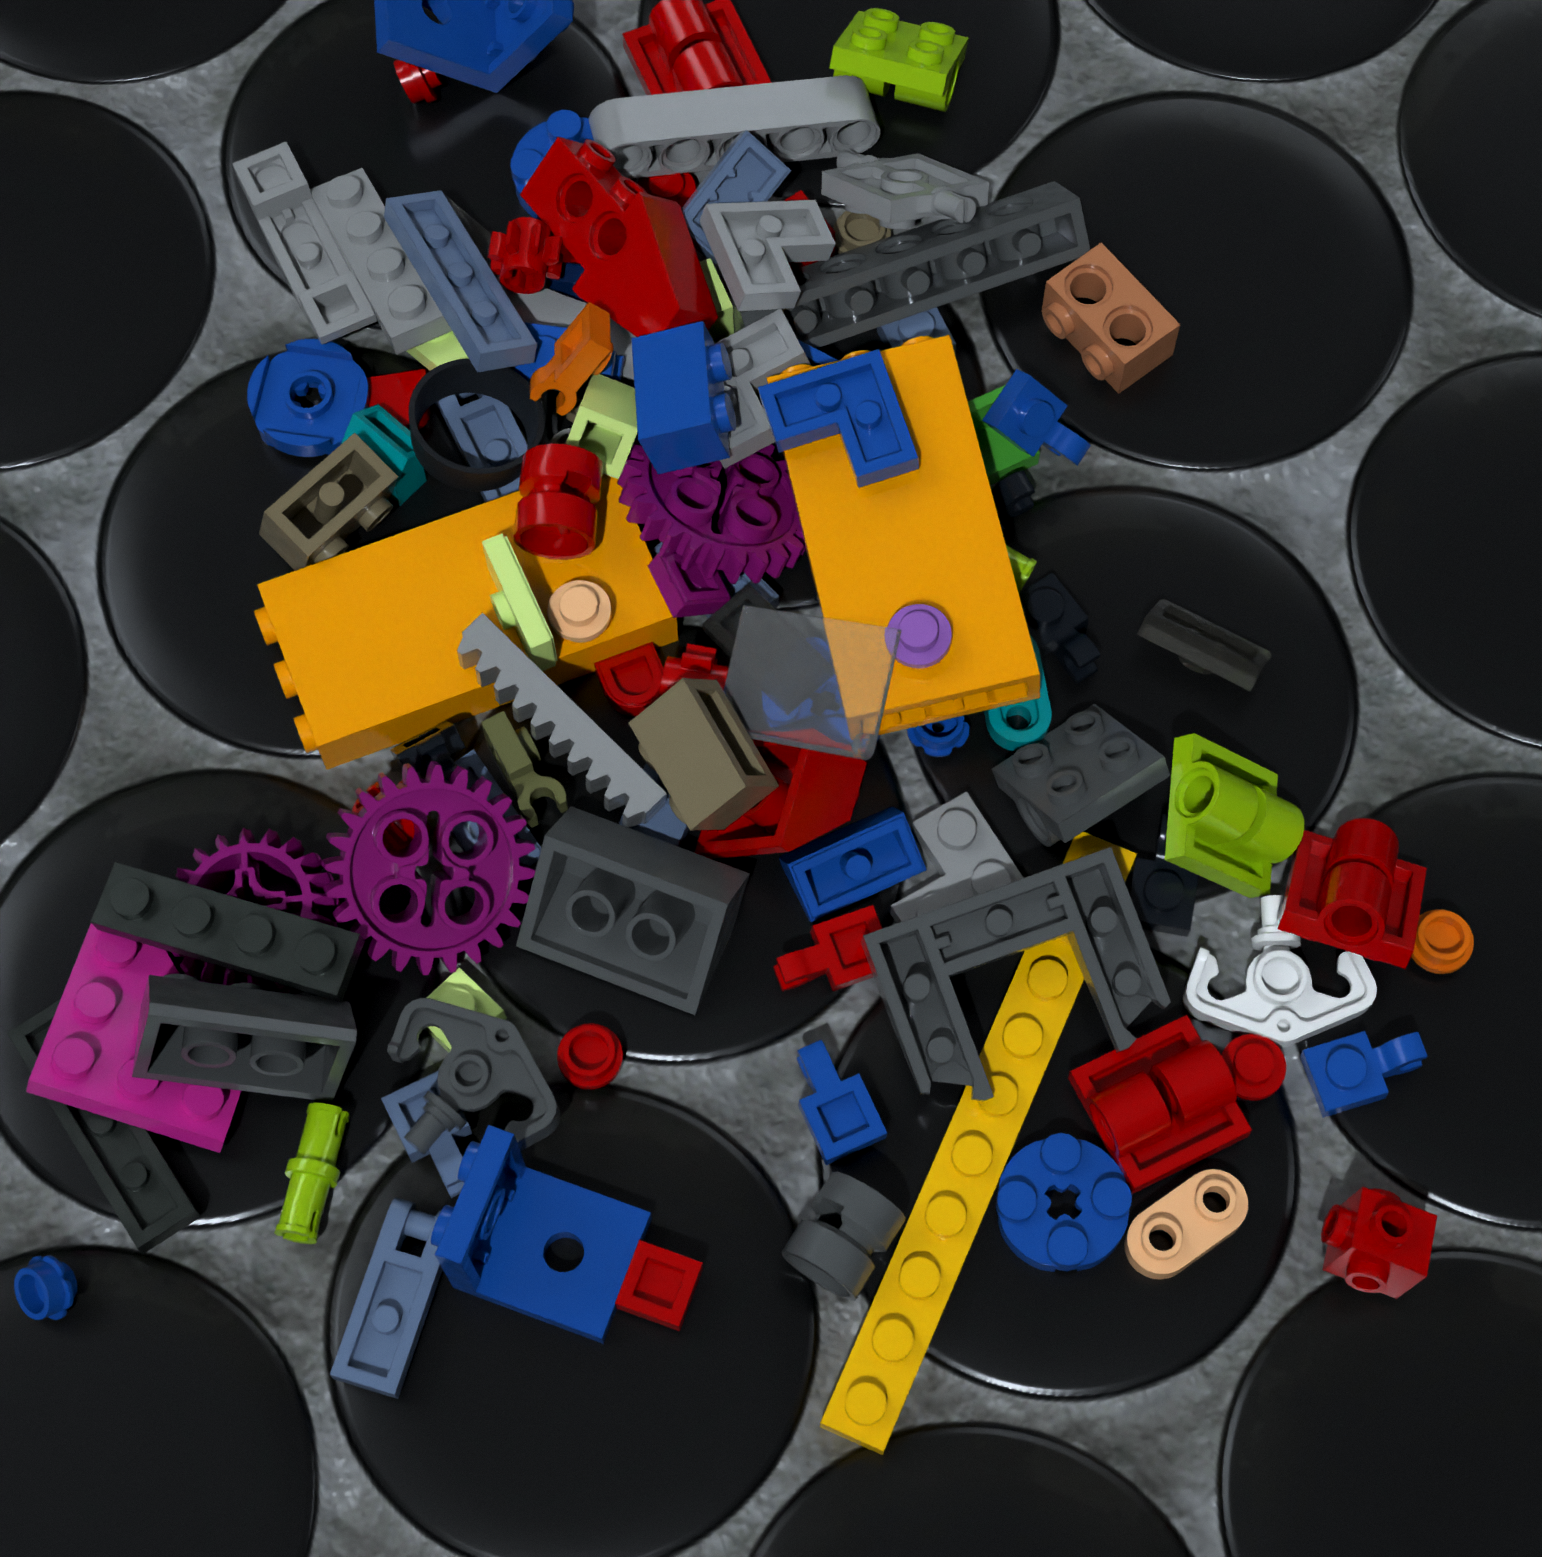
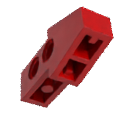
(627, 241)

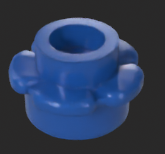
(940, 743)
(45, 1288)

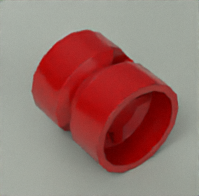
(558, 501)

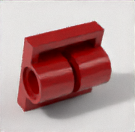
(693, 48)
(1355, 892)
(1161, 1103)

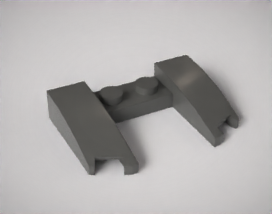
(1073, 899)

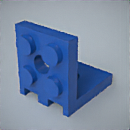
(474, 40)
(507, 1220)

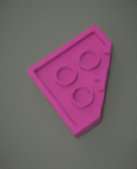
(93, 1047)

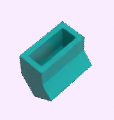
(393, 445)

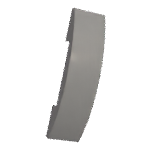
(303, 244)

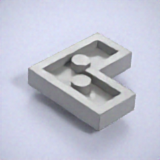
(757, 244)
(754, 354)
(962, 853)

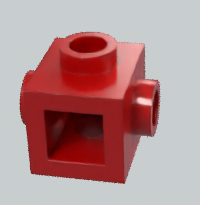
(1378, 1242)

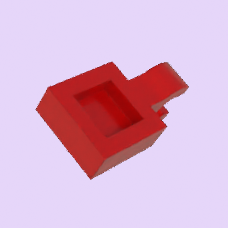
(835, 953)

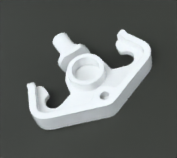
(1278, 988)

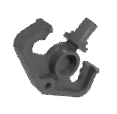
(482, 1065)

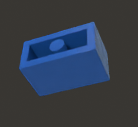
(682, 397)

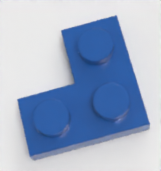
(846, 400)

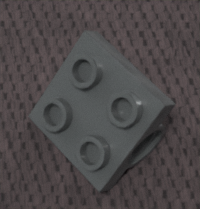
(1079, 775)

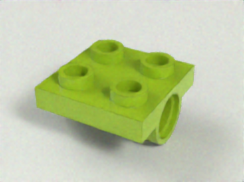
(913, 57)
(1227, 817)

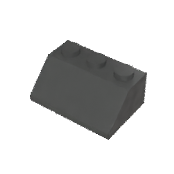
(631, 909)
(243, 1038)

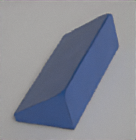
(853, 863)

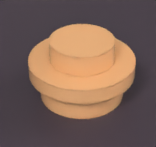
(579, 611)

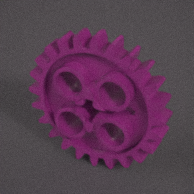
(754, 508)
(370, 868)

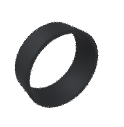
(461, 377)

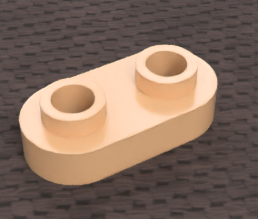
(1188, 1223)

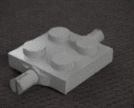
(903, 188)

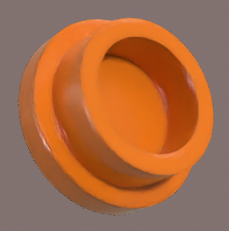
(1442, 942)

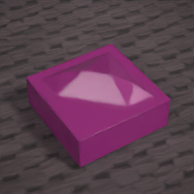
(687, 591)

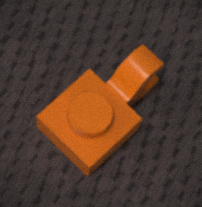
(577, 354)

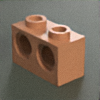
(1120, 311)

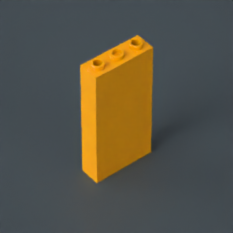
(920, 542)
(381, 625)

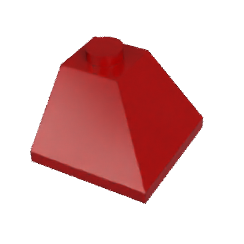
(812, 798)

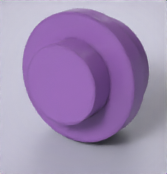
(923, 637)

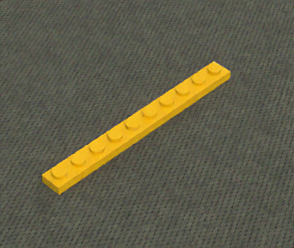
(959, 1188)

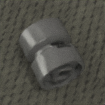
(847, 1230)

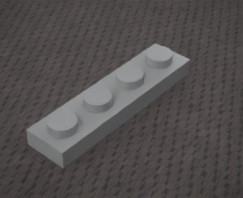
(378, 261)

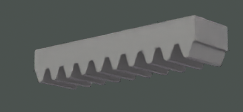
(556, 714)

